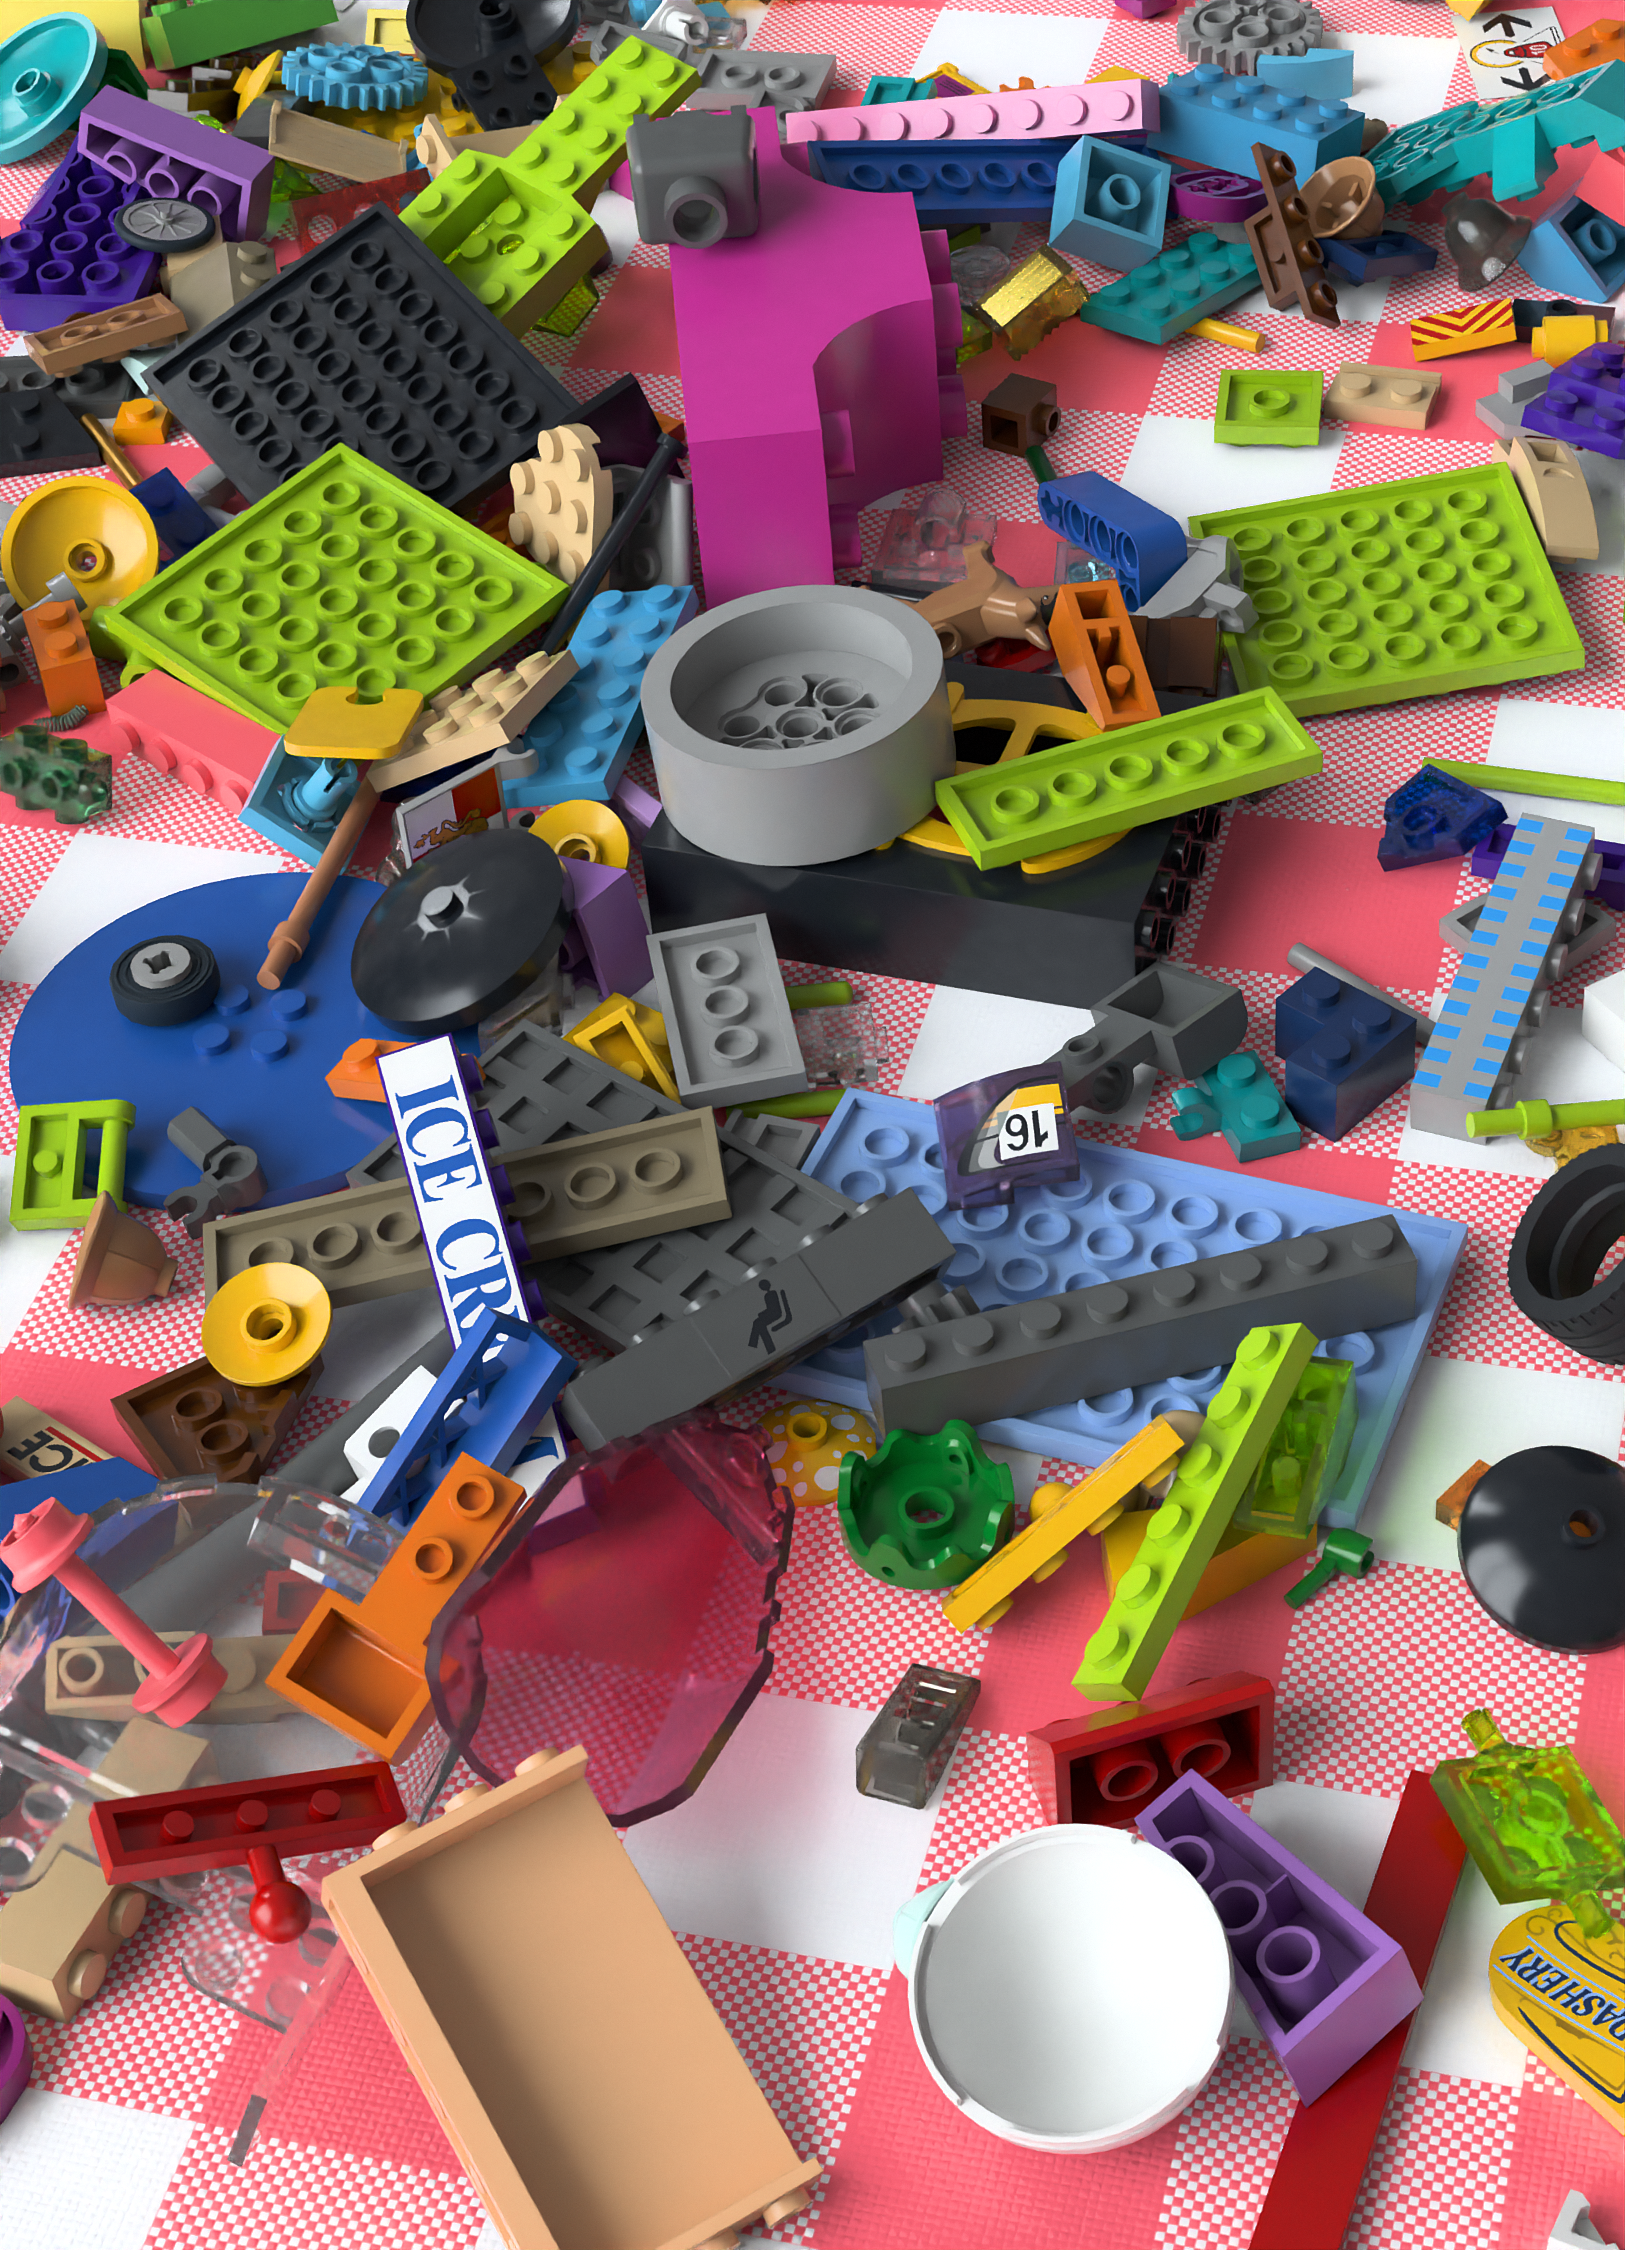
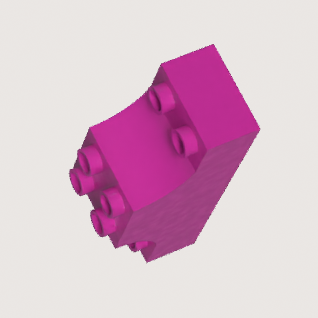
(811, 372)

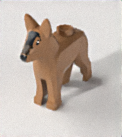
(986, 607)

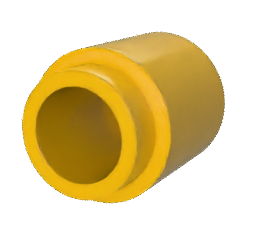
(1566, 336)

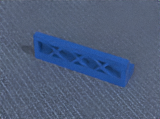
(501, 1413)

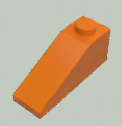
(1101, 654)

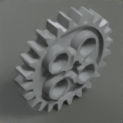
(1242, 30)

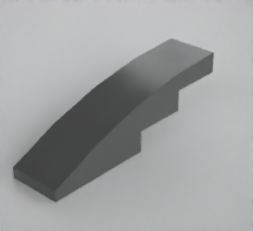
(255, 121)

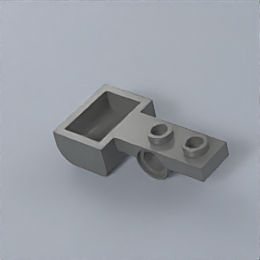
(1154, 1019)

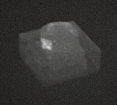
(722, 34)

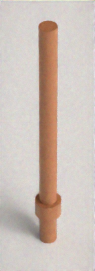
(292, 936)

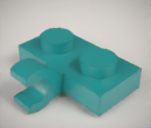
(1242, 1104)

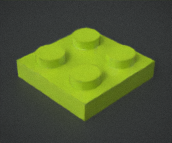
(1269, 407)

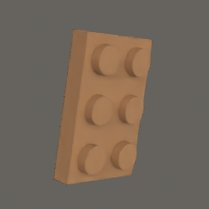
(105, 335)

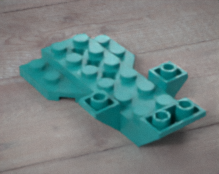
(1504, 139)

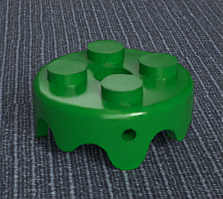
(917, 1474)

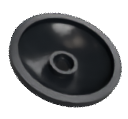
(1529, 1563)

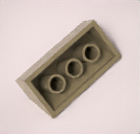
(219, 282)

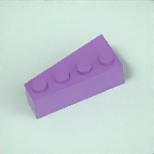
(180, 160)
(606, 931)
(1304, 1958)

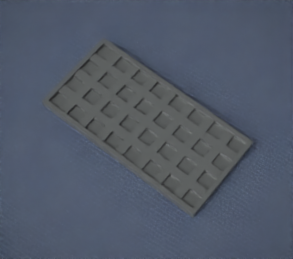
(555, 1092)

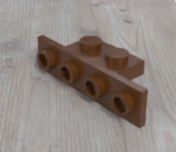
(1284, 244)

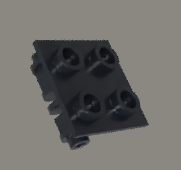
(504, 89)

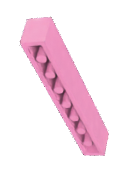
(1041, 113)

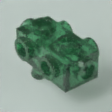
(55, 774)

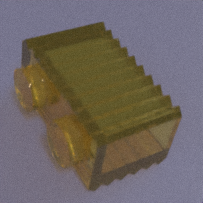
(1031, 301)

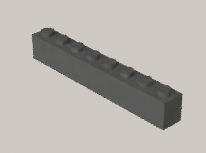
(1138, 1328)

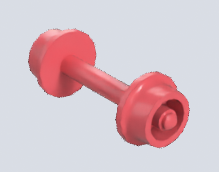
(179, 1680)

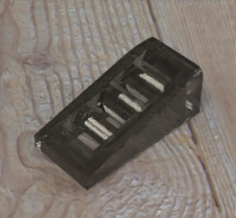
(914, 1740)

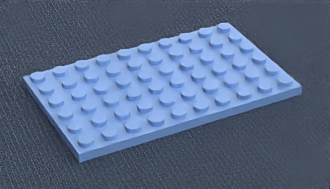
(1115, 1223)

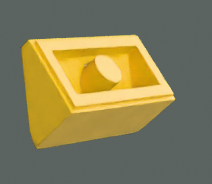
(625, 1047)

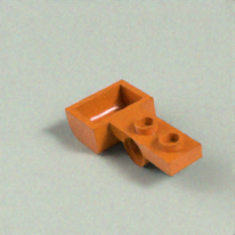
(367, 1661)

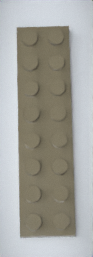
(566, 1193)

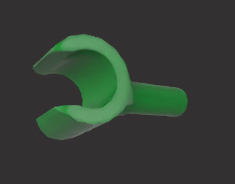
(1343, 1552)

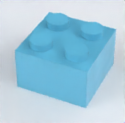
(1109, 205)

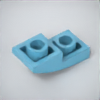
(1320, 74)

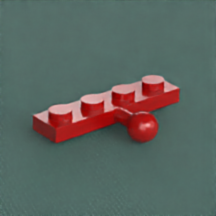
(250, 1825)

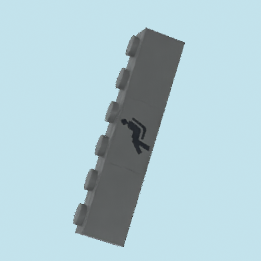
(764, 1324)

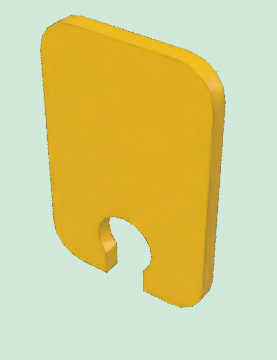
(338, 728)

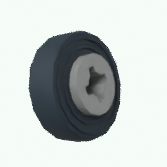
(165, 980)

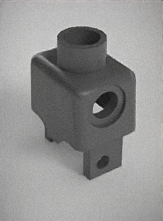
(694, 177)

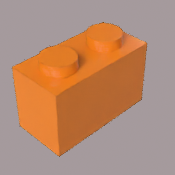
(63, 658)

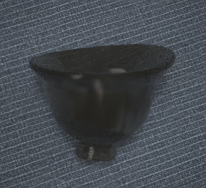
(1482, 239)

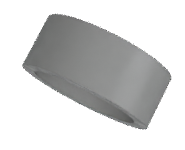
(799, 724)

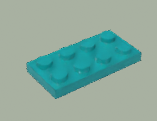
(1175, 289)

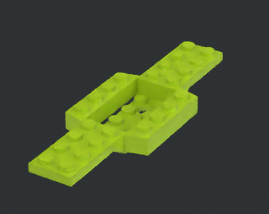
(548, 187)

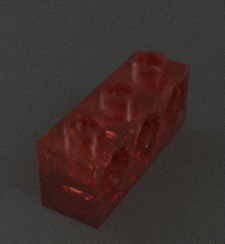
(340, 205)

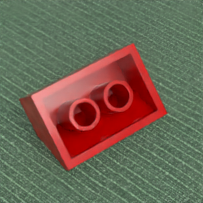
(1126, 1756)

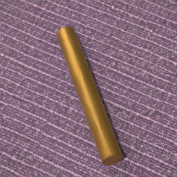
(111, 452)

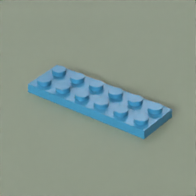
(598, 714)

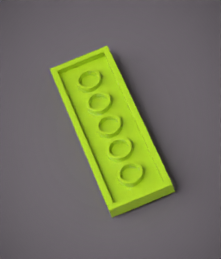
(1127, 777)

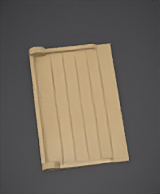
(333, 147)

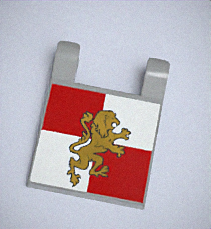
(466, 803)

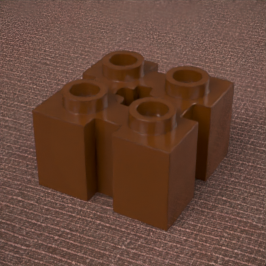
(1181, 653)

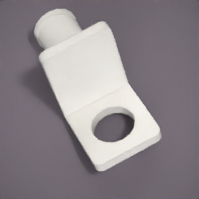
(678, 21)

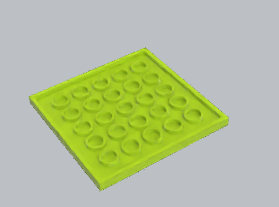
(336, 587)
(1394, 592)

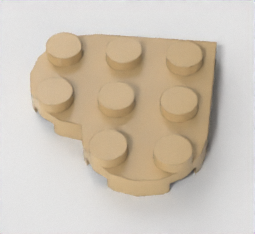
(562, 502)

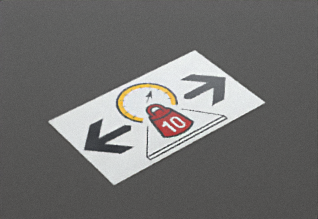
(1508, 49)

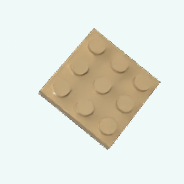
(476, 718)

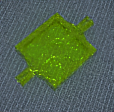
(1533, 1823)

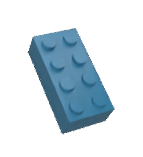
(1221, 115)

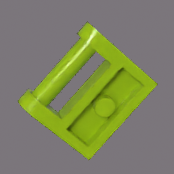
(53, 1161)

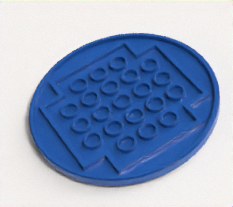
(245, 1061)

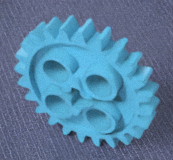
(354, 76)

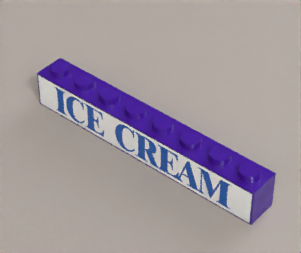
(464, 1214)

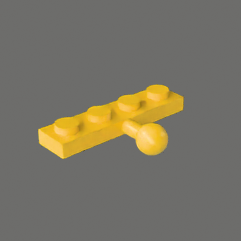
(1057, 1517)

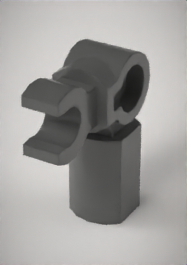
(229, 1178)

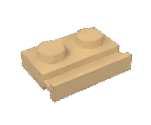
(1383, 395)

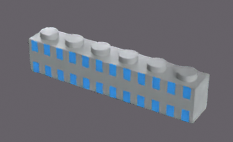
(1505, 976)

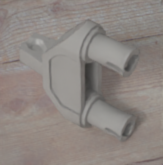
(1206, 587)

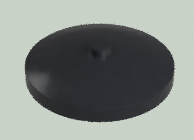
(464, 31)
(462, 932)

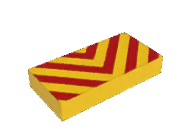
(1463, 330)

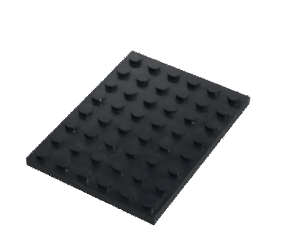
(365, 351)

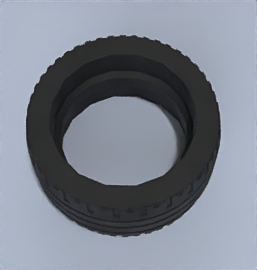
(1562, 1248)

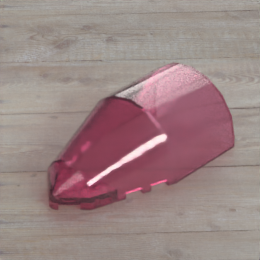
(622, 1615)

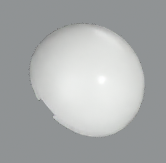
(1072, 1989)

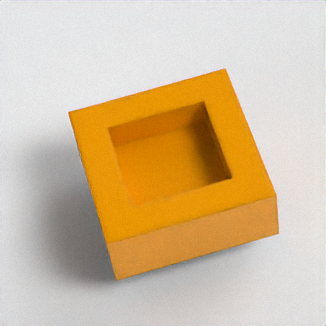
(142, 423)

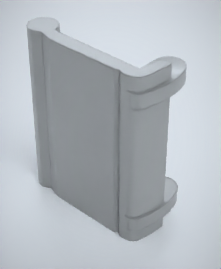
(661, 541)

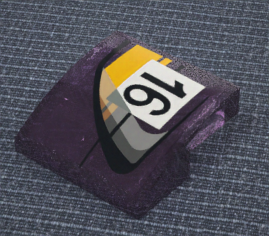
(1005, 1136)

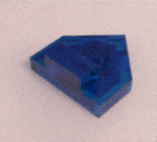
(1435, 820)

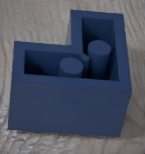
(1340, 1052)

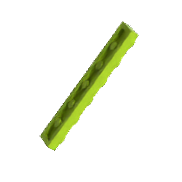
(1194, 1514)

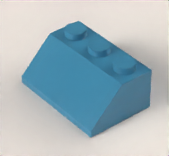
(1575, 250)

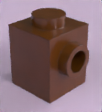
(1019, 415)

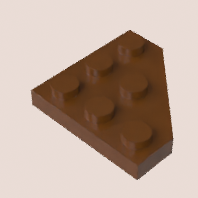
(207, 1424)

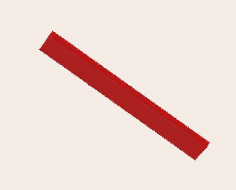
(1336, 2135)

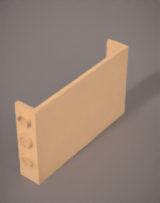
(562, 2025)

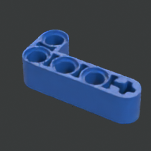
(1117, 529)

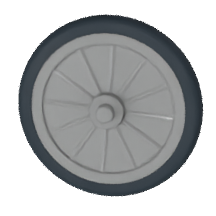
(164, 225)

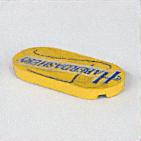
(1566, 2001)

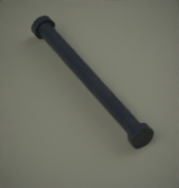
(611, 545)

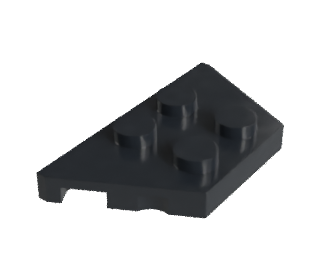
(41, 435)

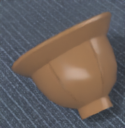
(1344, 200)
(119, 1260)

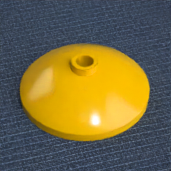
(75, 521)

